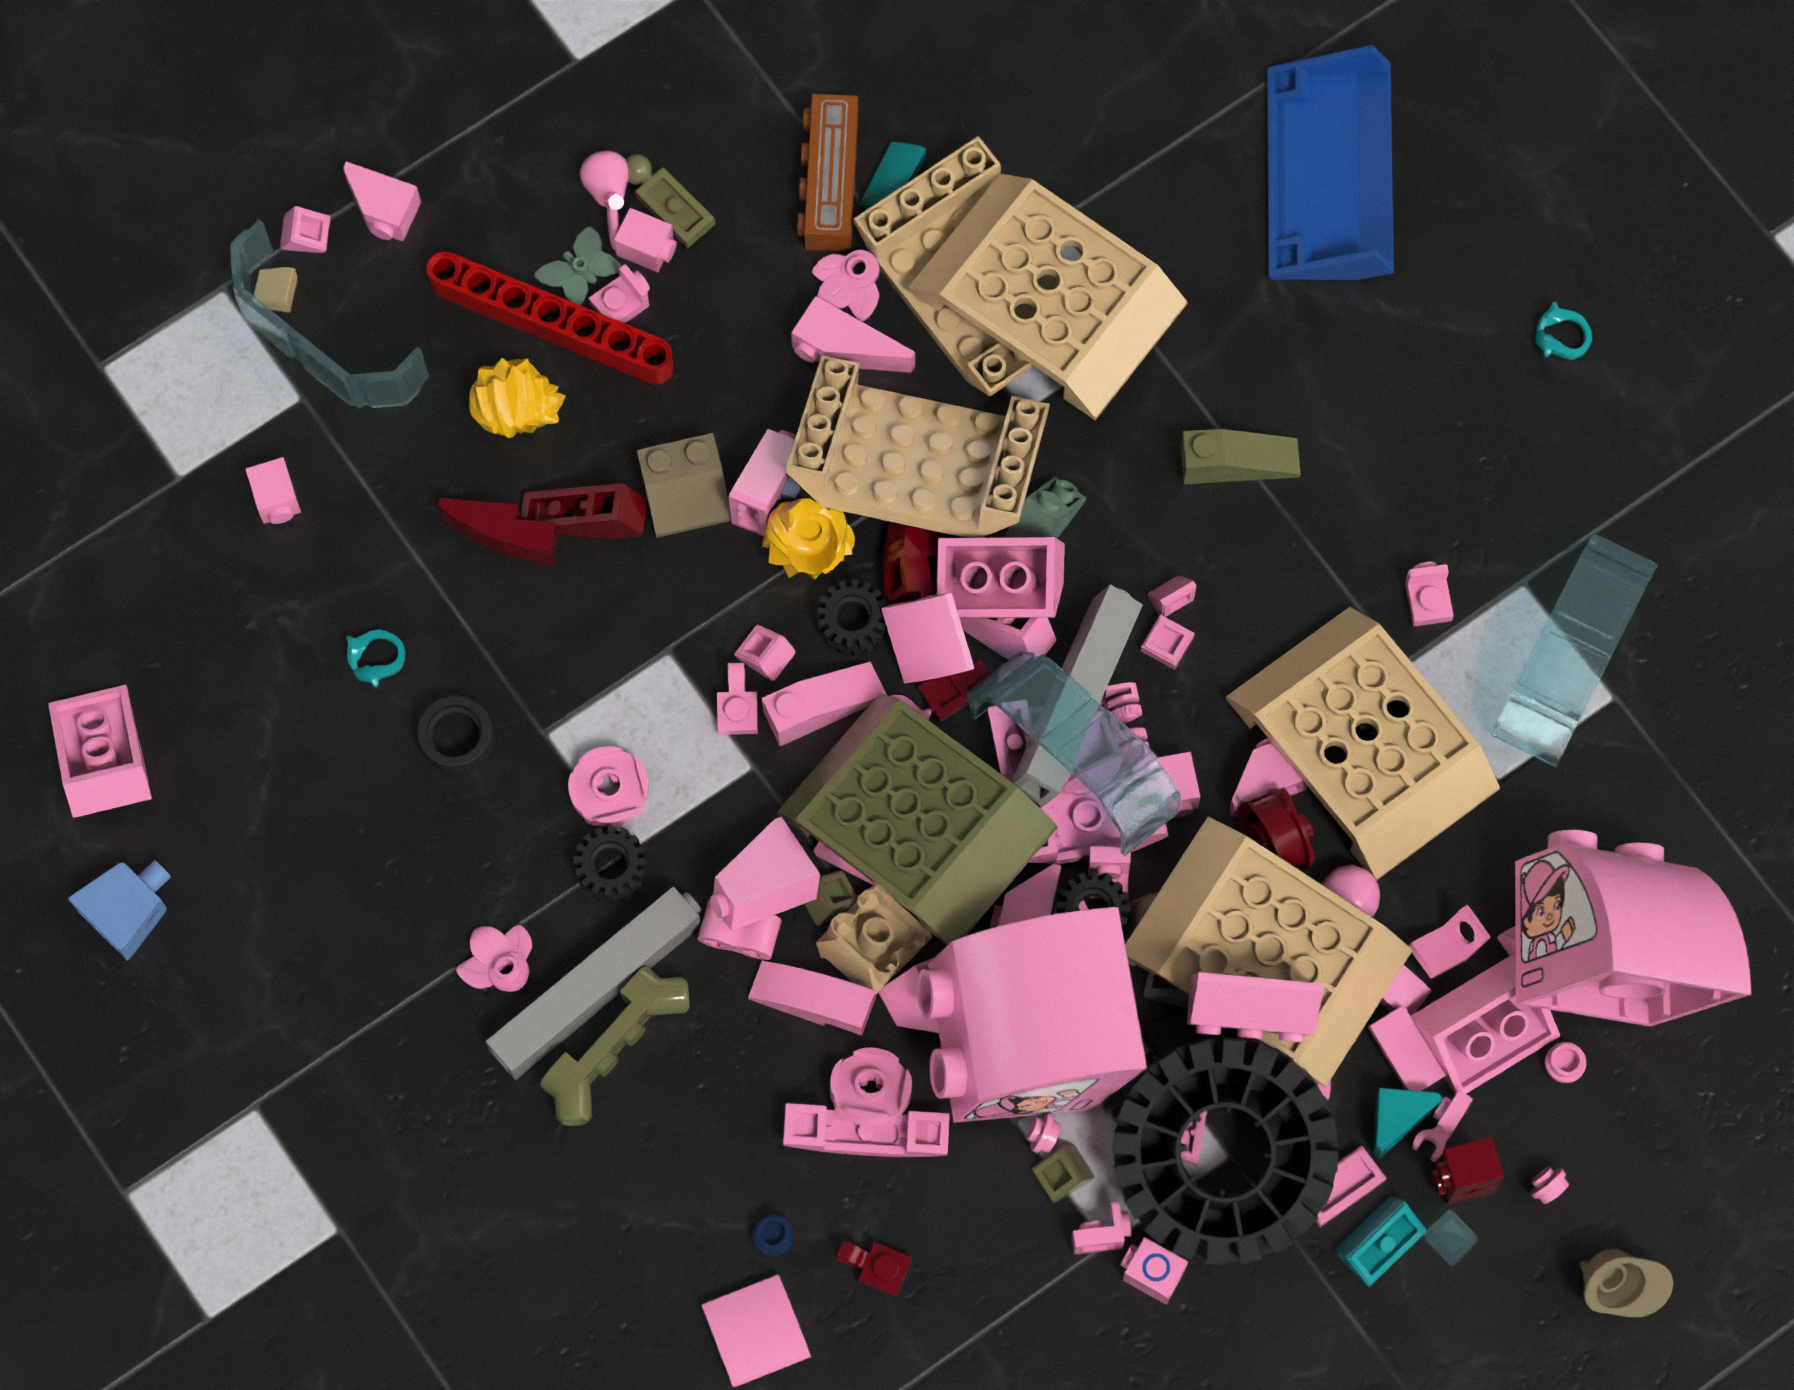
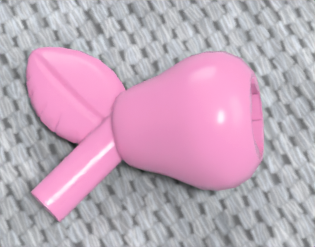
(606, 179)

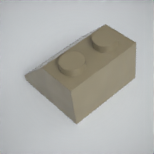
(684, 485)

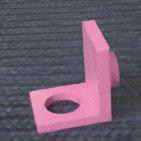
(1446, 945)

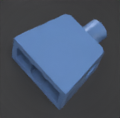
(123, 905)

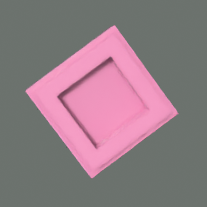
(1167, 642)

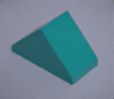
(1398, 1114)

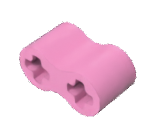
(752, 940)

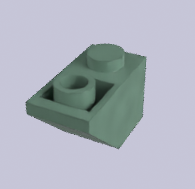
(1047, 510)

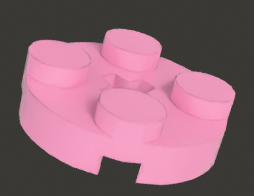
(589, 775)
(870, 1108)

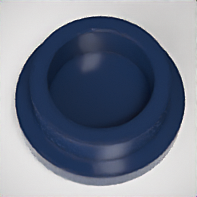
(773, 1235)

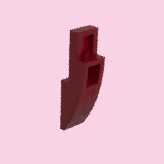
(907, 562)

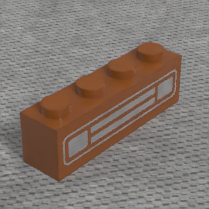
(830, 172)

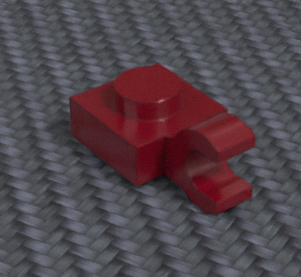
(949, 693)
(881, 1268)

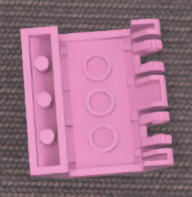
(1078, 814)

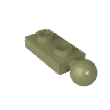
(669, 200)

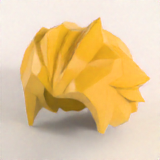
(513, 398)
(807, 537)

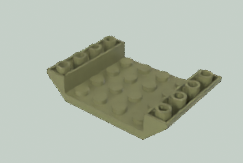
(919, 817)

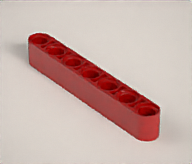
(540, 303)

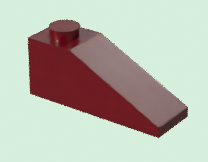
(589, 511)

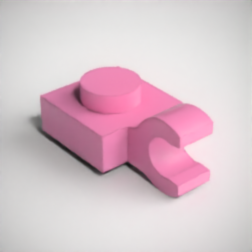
(737, 708)
(1448, 1115)

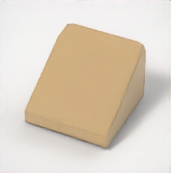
(276, 288)

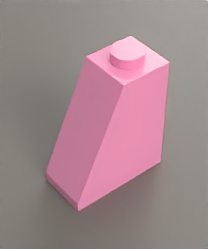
(761, 482)
(765, 878)

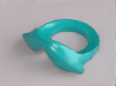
(1552, 346)
(373, 674)

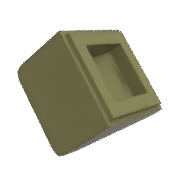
(833, 897)
(1063, 1172)

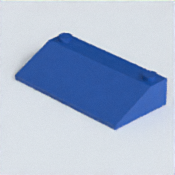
(1330, 167)

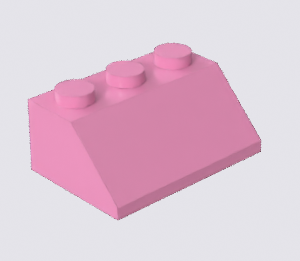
(1002, 576)
(1253, 1006)
(1482, 1029)

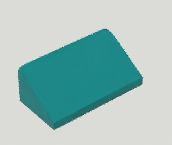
(896, 169)
(1380, 1240)

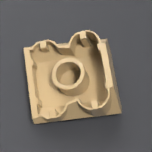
(872, 939)

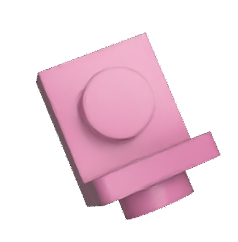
(623, 296)
(1428, 594)
(1111, 862)
(1096, 1237)

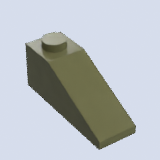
(1237, 456)

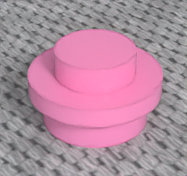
(1565, 1062)
(1043, 1133)
(1549, 1184)

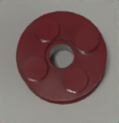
(1278, 827)

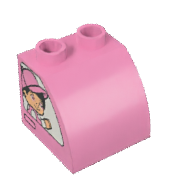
(1623, 933)
(1033, 1017)

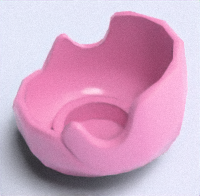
(1355, 886)

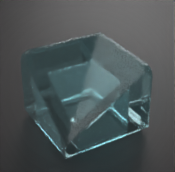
(1451, 1237)

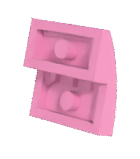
(927, 638)
(756, 1330)

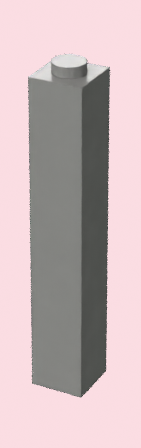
(1091, 665)
(594, 982)

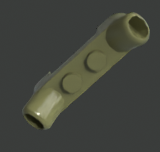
(571, 1080)

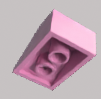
(99, 751)

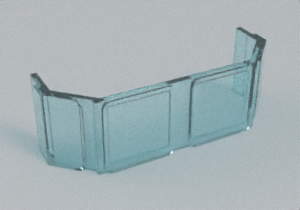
(370, 389)
(1573, 649)
(1085, 741)

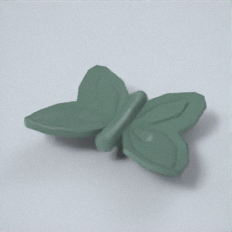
(581, 269)

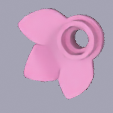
(844, 287)
(495, 953)

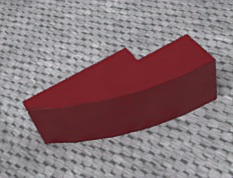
(501, 529)

